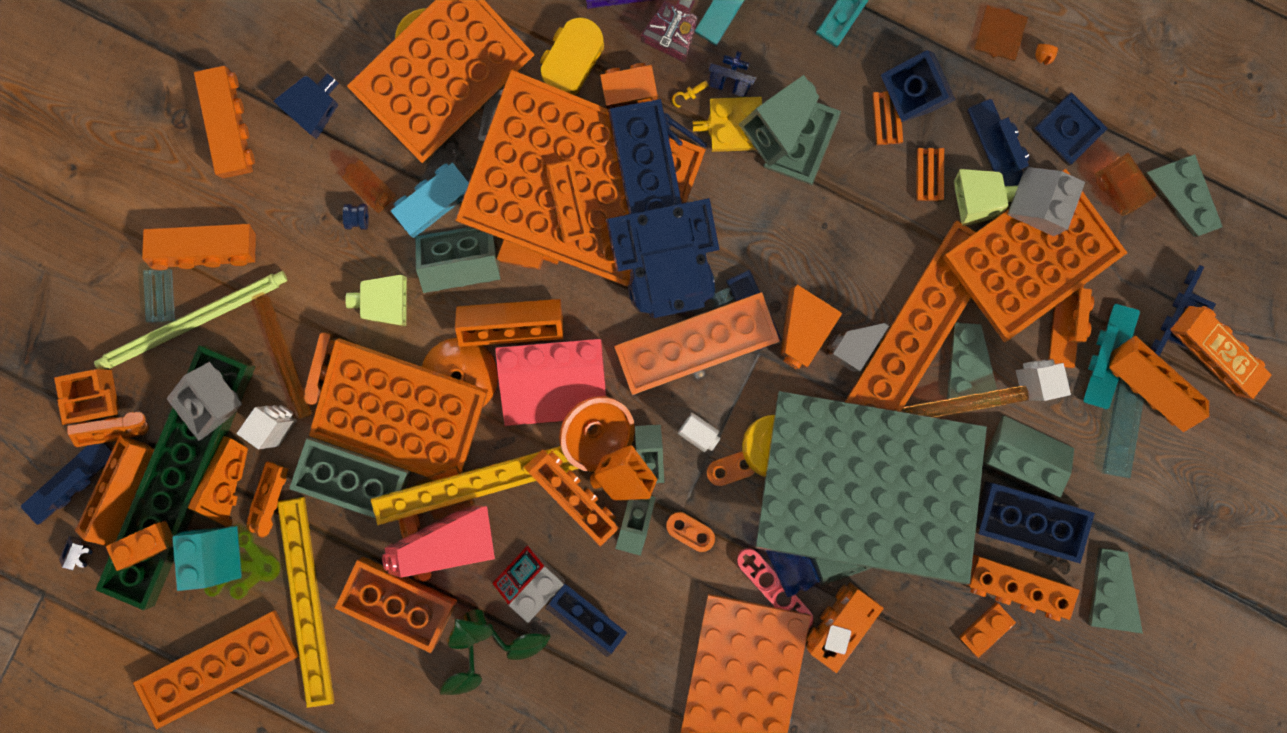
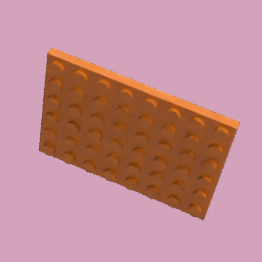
(511, 187)

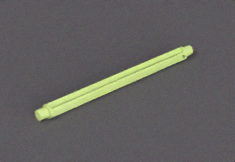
(191, 320)

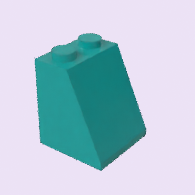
(206, 557)

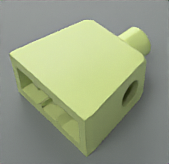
(981, 195)
(381, 300)

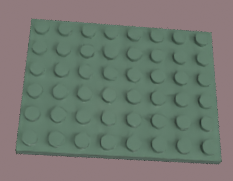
(872, 488)

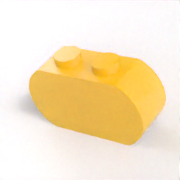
(572, 55)

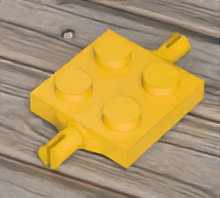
(724, 121)

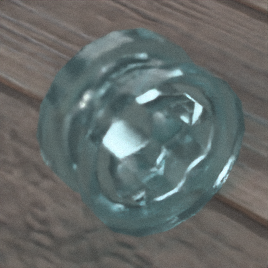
(722, 297)

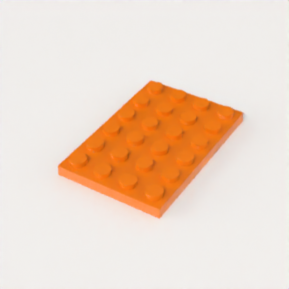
(440, 72)
(1024, 272)
(396, 411)
(745, 668)

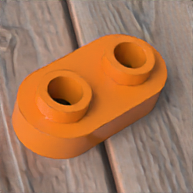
(732, 469)
(689, 532)

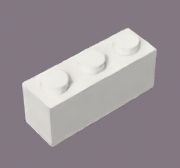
(1044, 380)
(267, 426)

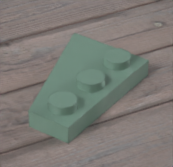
(808, 151)
(1187, 193)
(969, 362)
(1114, 593)

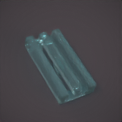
(148, 293)

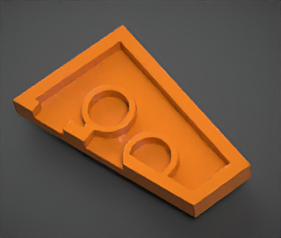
(218, 486)

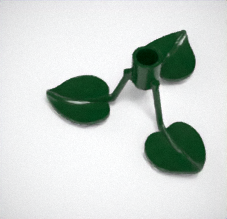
(475, 629)

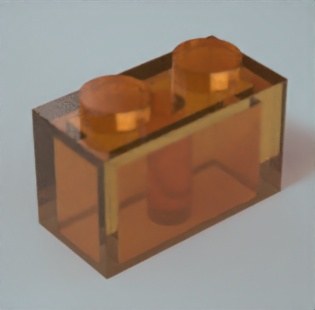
(1124, 185)

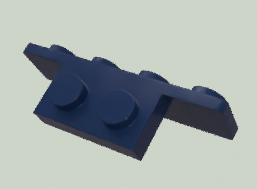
(999, 142)
(1181, 303)
(65, 483)

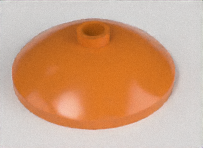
(473, 363)
(611, 431)

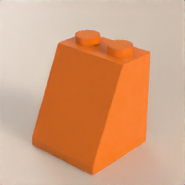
(805, 327)

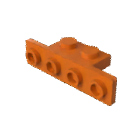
(1070, 326)

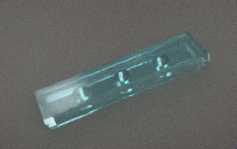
(1123, 431)

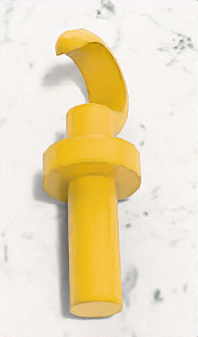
(690, 93)

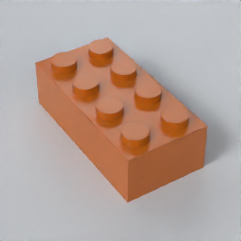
(395, 604)

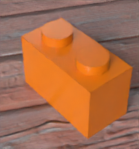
(628, 85)
(140, 545)

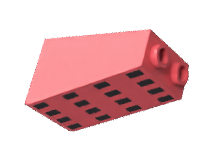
(448, 543)

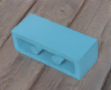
(431, 200)

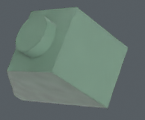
(650, 448)
(635, 525)

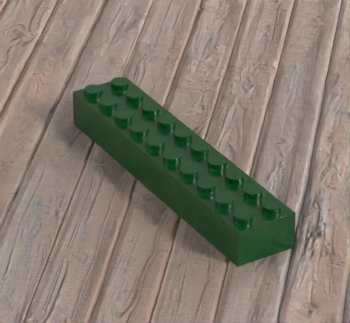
(169, 488)

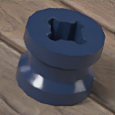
(355, 216)

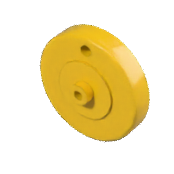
(757, 444)

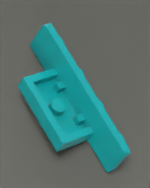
(1102, 380)

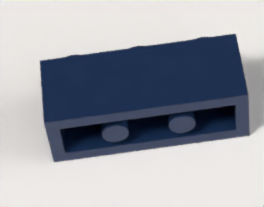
(586, 620)

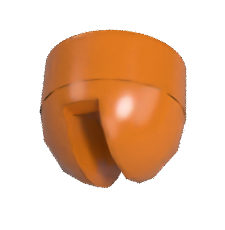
(1046, 53)

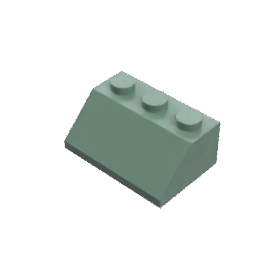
(456, 259)
(1030, 456)

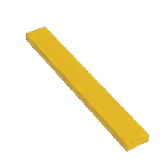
(457, 488)
(305, 602)

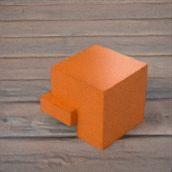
(86, 396)

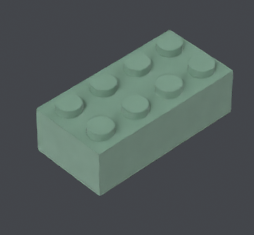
(345, 476)

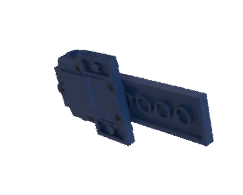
(660, 236)

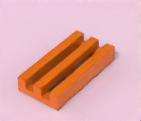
(877, 120)
(930, 175)

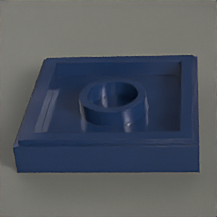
(1070, 129)

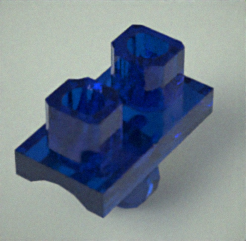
(719, 74)

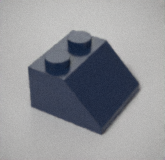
(918, 86)

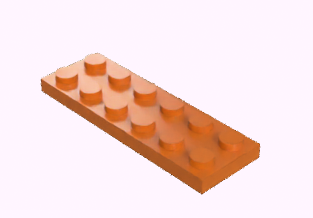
(697, 343)
(215, 669)

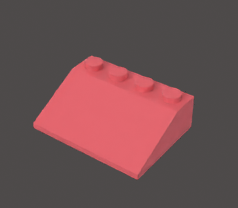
(548, 379)

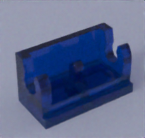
(793, 571)

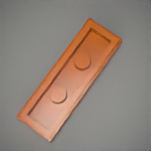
(567, 201)

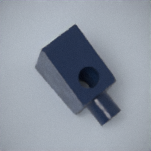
(310, 103)

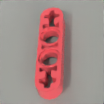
(775, 588)

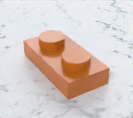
(987, 629)

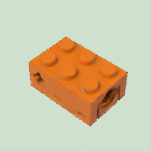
(851, 611)

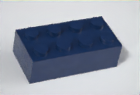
(1033, 522)

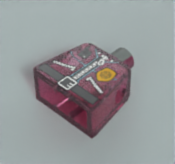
(672, 29)

